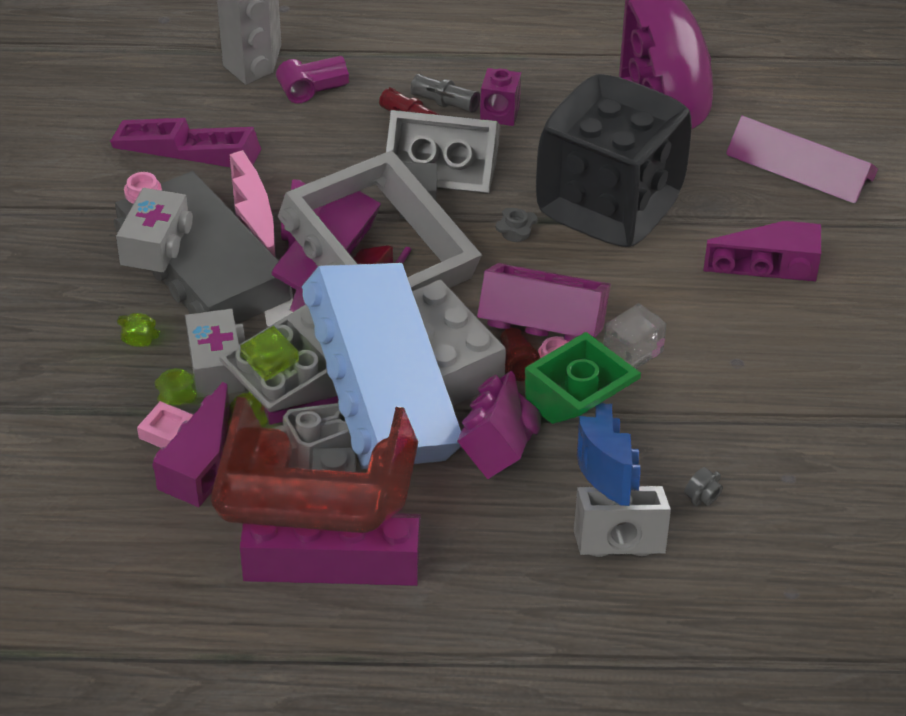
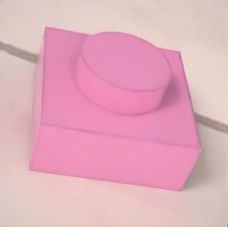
(162, 424)

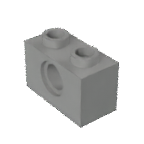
(641, 535)

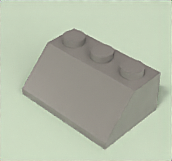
(249, 37)
(460, 146)

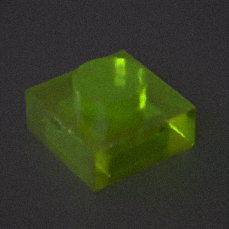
(269, 353)

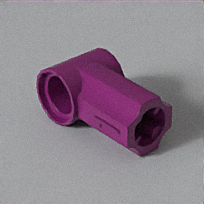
(303, 80)

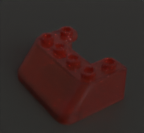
(262, 490)

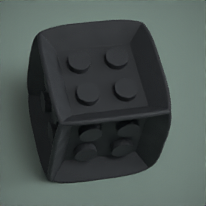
(613, 159)

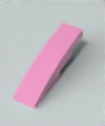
(251, 200)

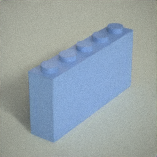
(380, 357)

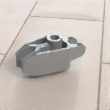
(314, 428)

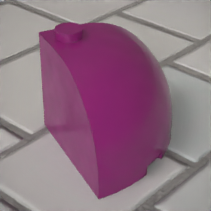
(667, 53)

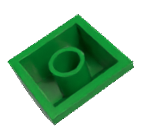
(576, 378)

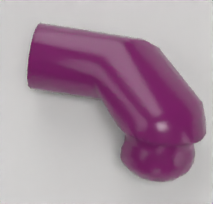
(531, 417)

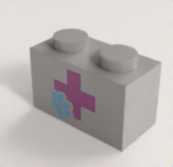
(153, 230)
(209, 338)

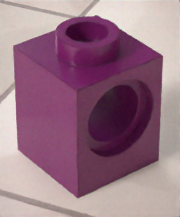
(500, 96)

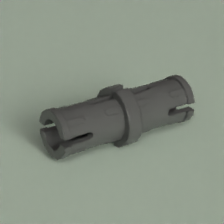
(427, 87)

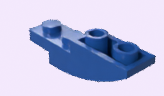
(607, 455)

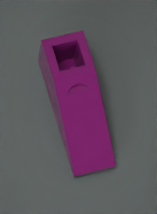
(770, 250)
(494, 428)
(193, 456)

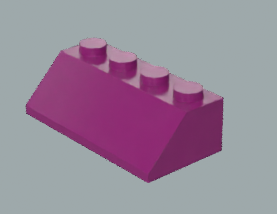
(333, 557)

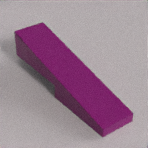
(175, 140)

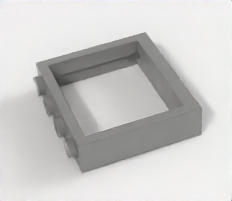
(408, 196)

